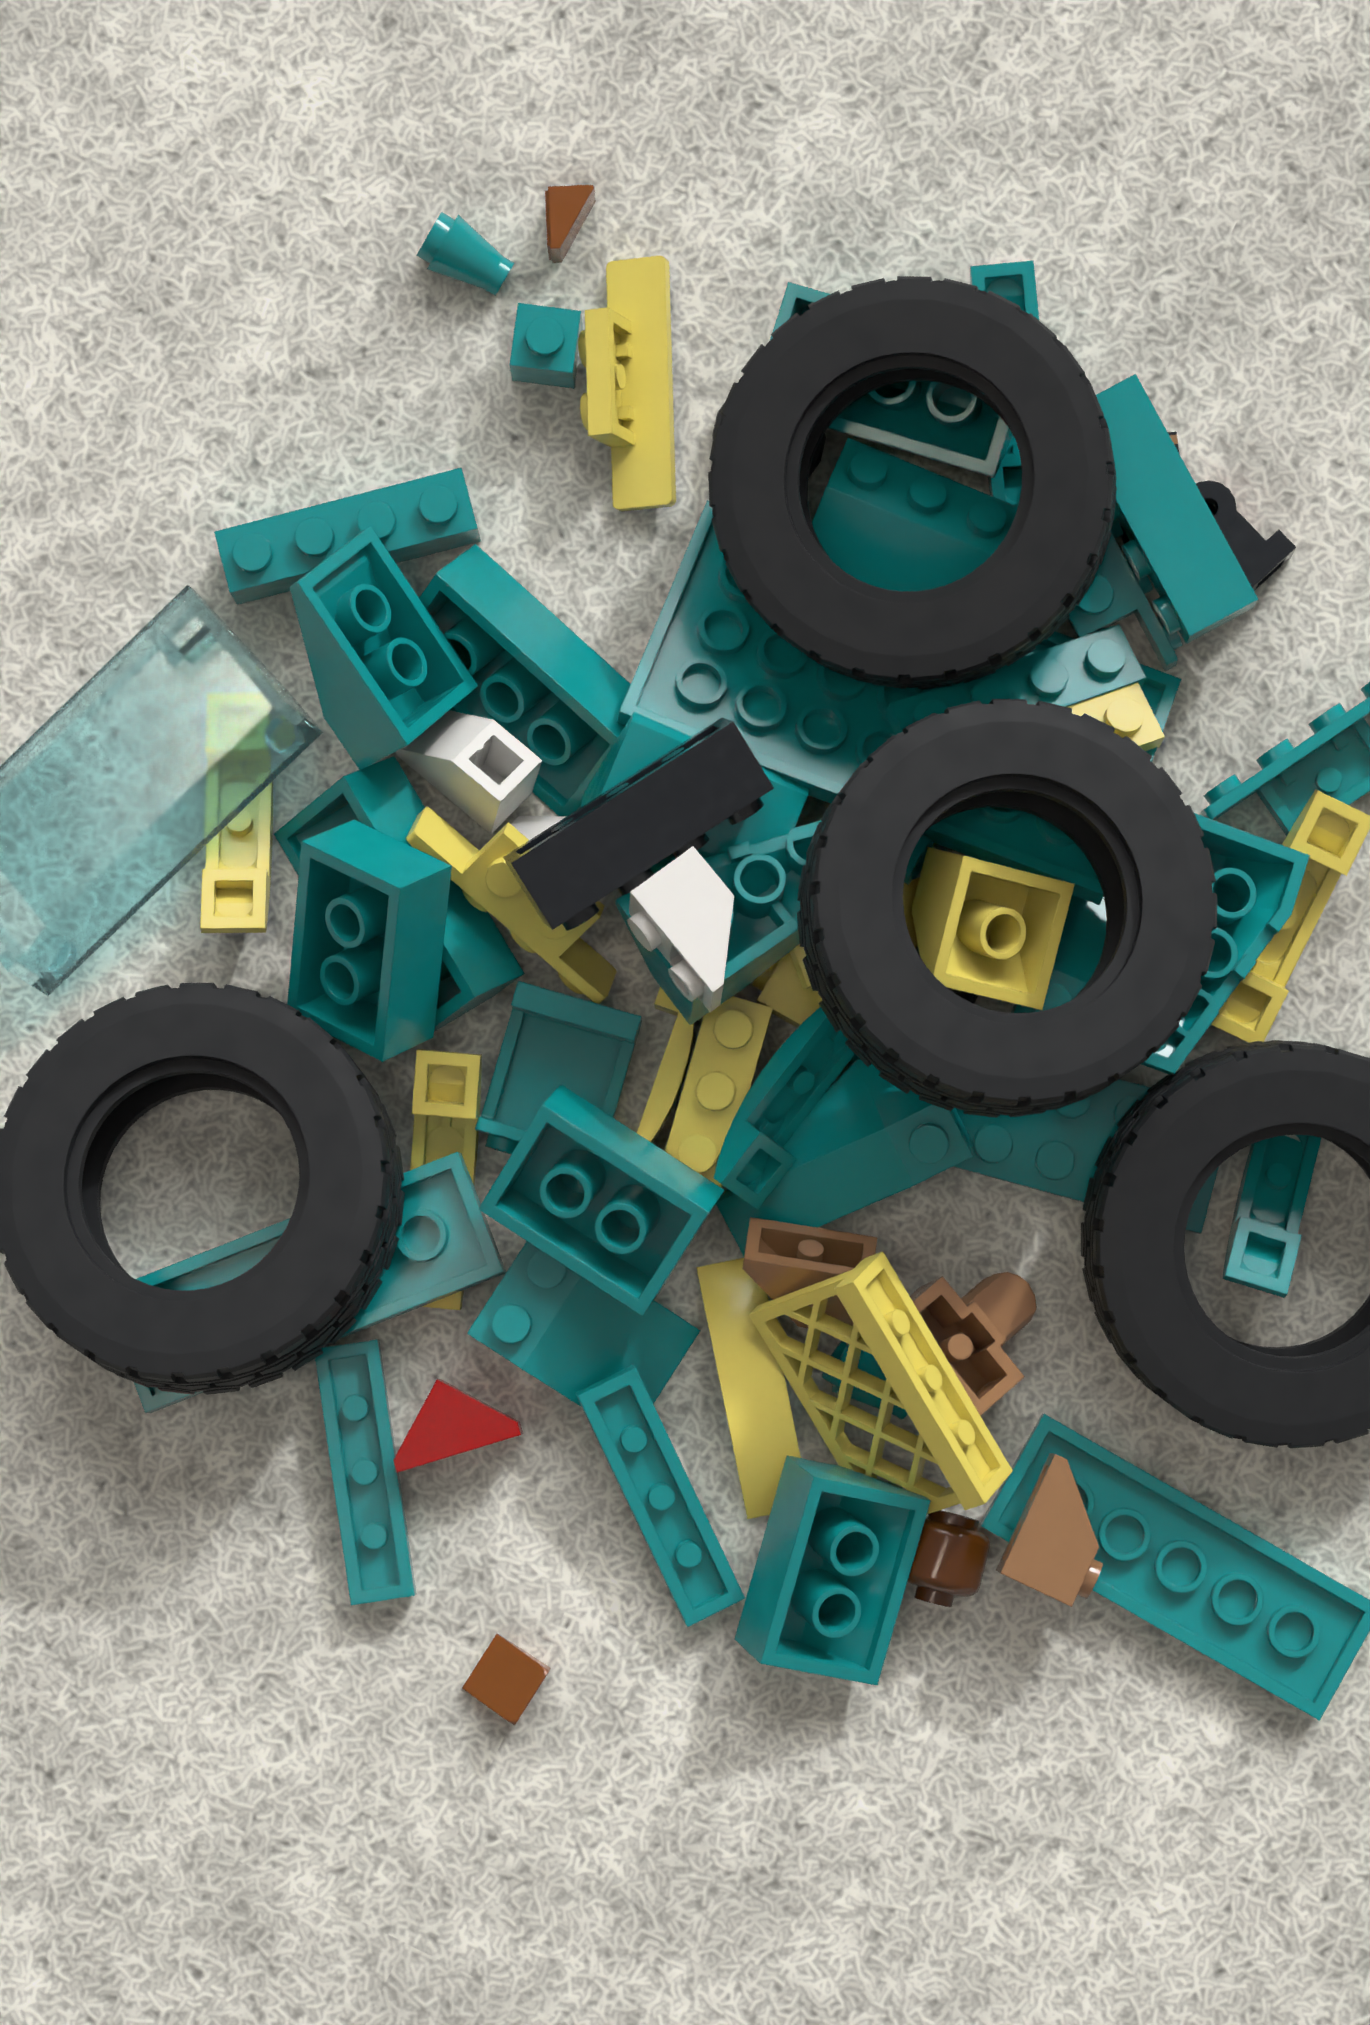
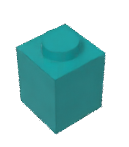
(545, 345)

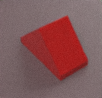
(452, 1425)

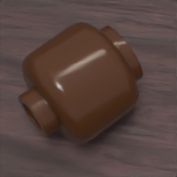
(949, 1558)

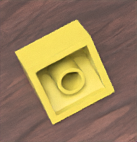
(989, 926)

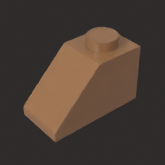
(794, 1256)
(1054, 1538)

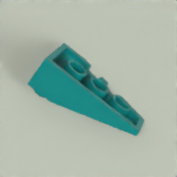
(1254, 900)
(763, 918)
(854, 1151)

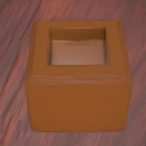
(565, 214)
(506, 1679)

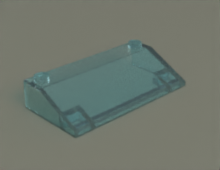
(134, 784)

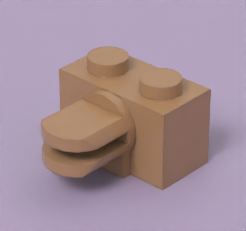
(976, 1328)

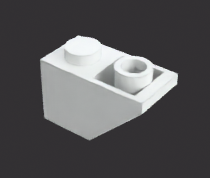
(474, 766)
(688, 918)

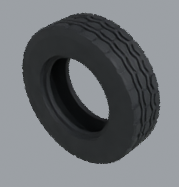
(826, 363)
(1114, 810)
(85, 1101)
(1137, 1240)

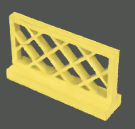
(916, 1381)

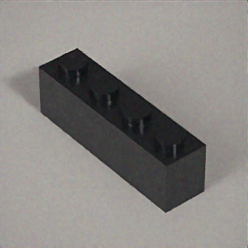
(639, 824)

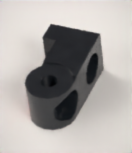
(1255, 555)

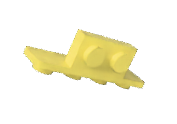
(632, 382)
(494, 889)

